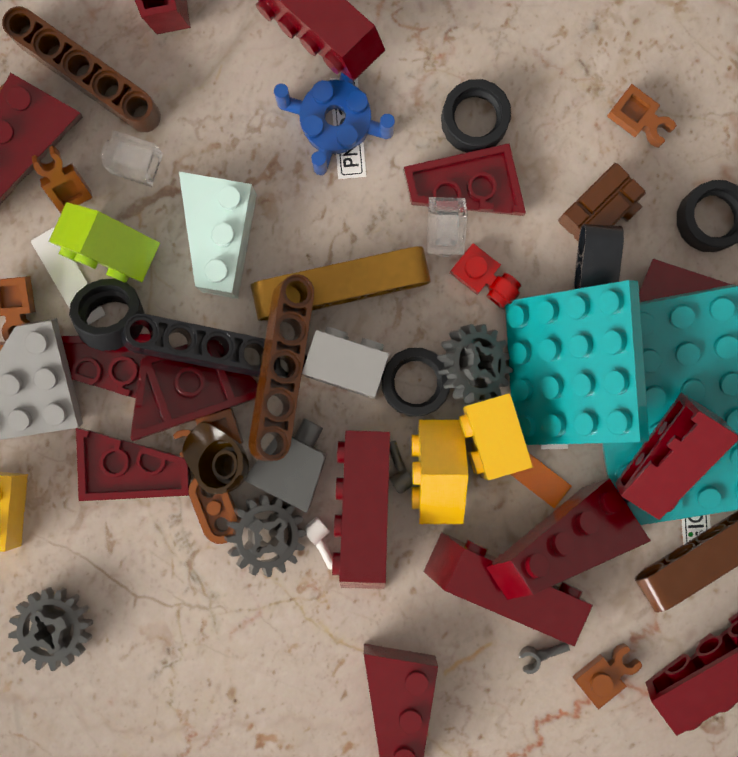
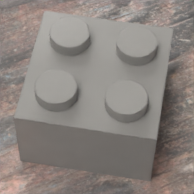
(346, 363)

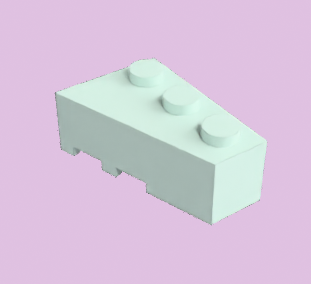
(218, 230)

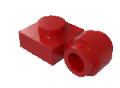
(477, 270)

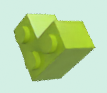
(98, 239)

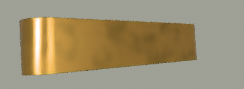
(351, 280)

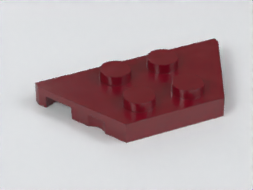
(182, 392)

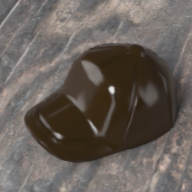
(215, 459)

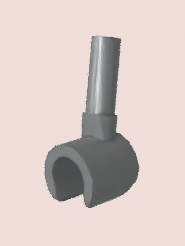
(402, 479)
(541, 655)

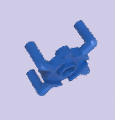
(332, 139)

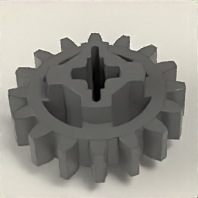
(474, 362)
(255, 546)
(43, 614)

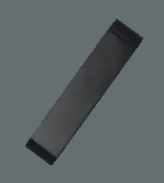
(598, 255)
(197, 339)

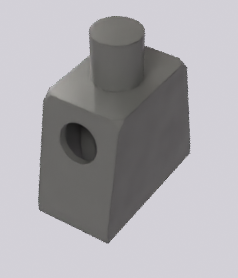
(295, 475)

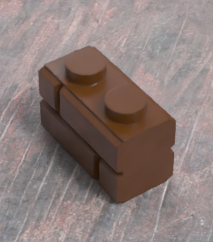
(605, 202)

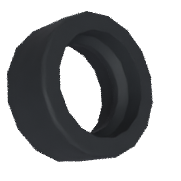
(487, 91)
(687, 224)
(95, 295)
(388, 382)

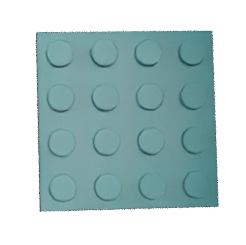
(579, 365)

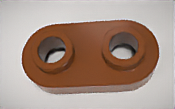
(210, 509)

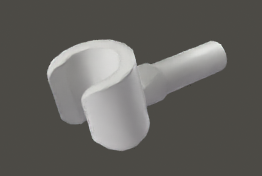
(316, 531)

